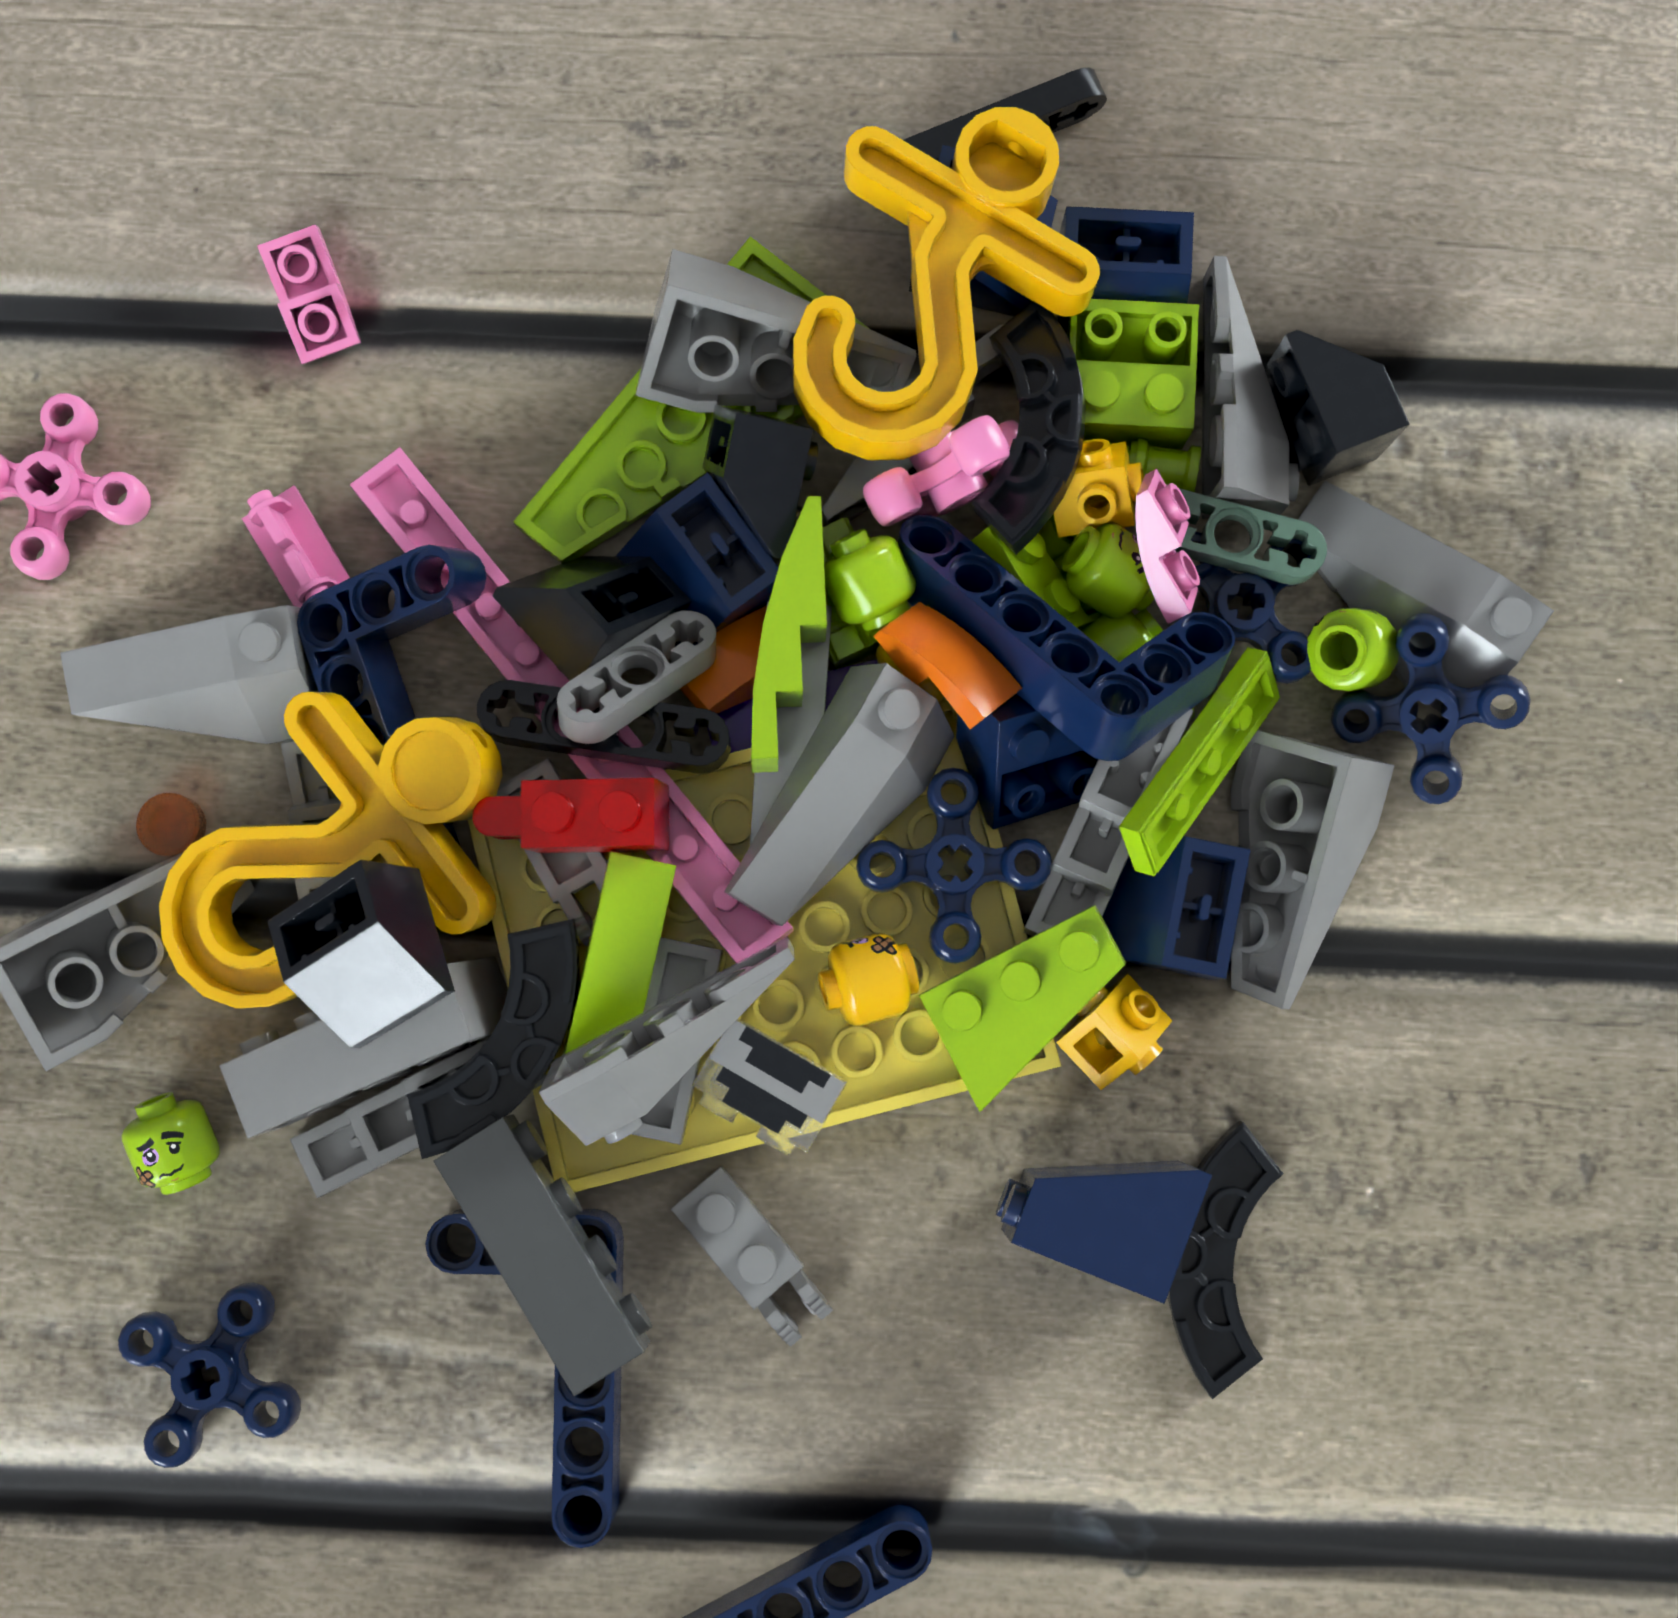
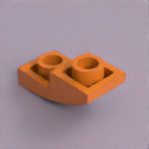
(962, 669)
(733, 671)

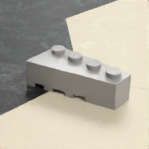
(315, 1069)

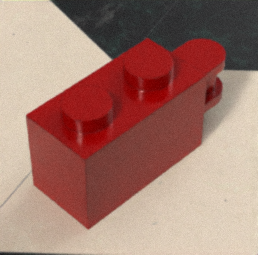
(580, 815)

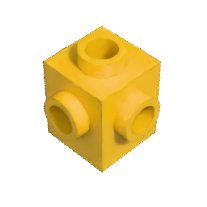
(1100, 489)
(1115, 1032)

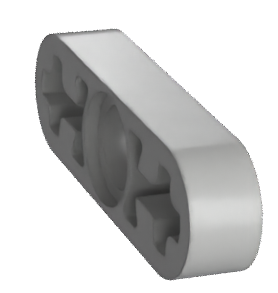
(629, 701)

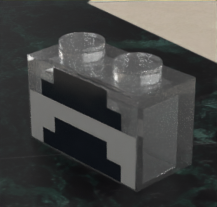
(769, 1086)

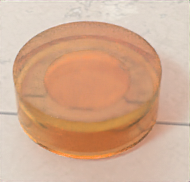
(170, 824)

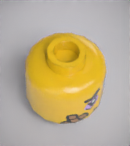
(869, 979)

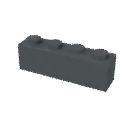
(545, 1253)

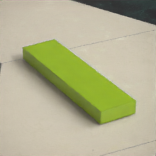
(1200, 762)

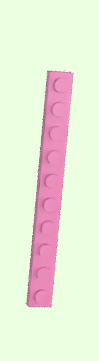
(704, 865)

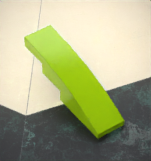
(792, 617)
(621, 946)

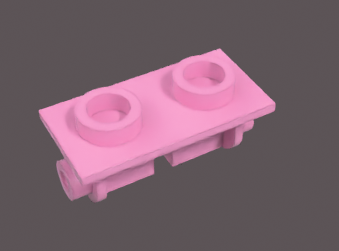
(293, 544)

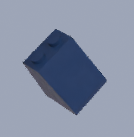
(1108, 1219)

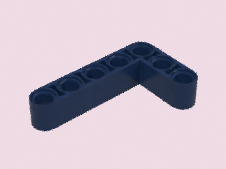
(370, 624)
(1063, 673)
(596, 1409)
(806, 1577)

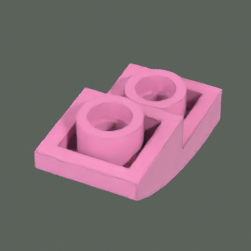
(309, 294)
(1160, 529)

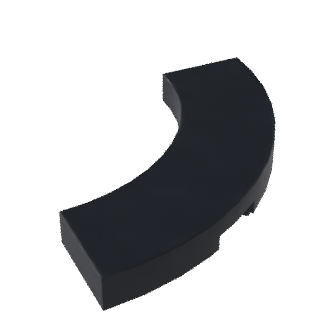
(1048, 432)
(519, 1049)
(1203, 1289)

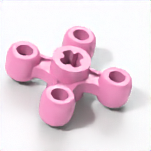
(945, 475)
(77, 491)

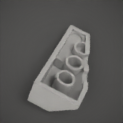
(731, 342)
(1241, 426)
(1404, 572)
(198, 678)
(847, 787)
(1307, 826)
(88, 964)
(627, 1071)

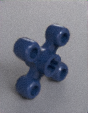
(1261, 626)
(1432, 733)
(983, 865)
(193, 1395)

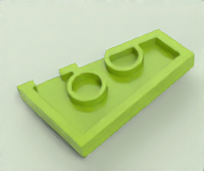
(1020, 1000)

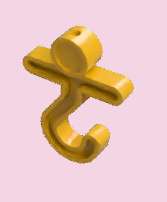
(957, 225)
(387, 814)

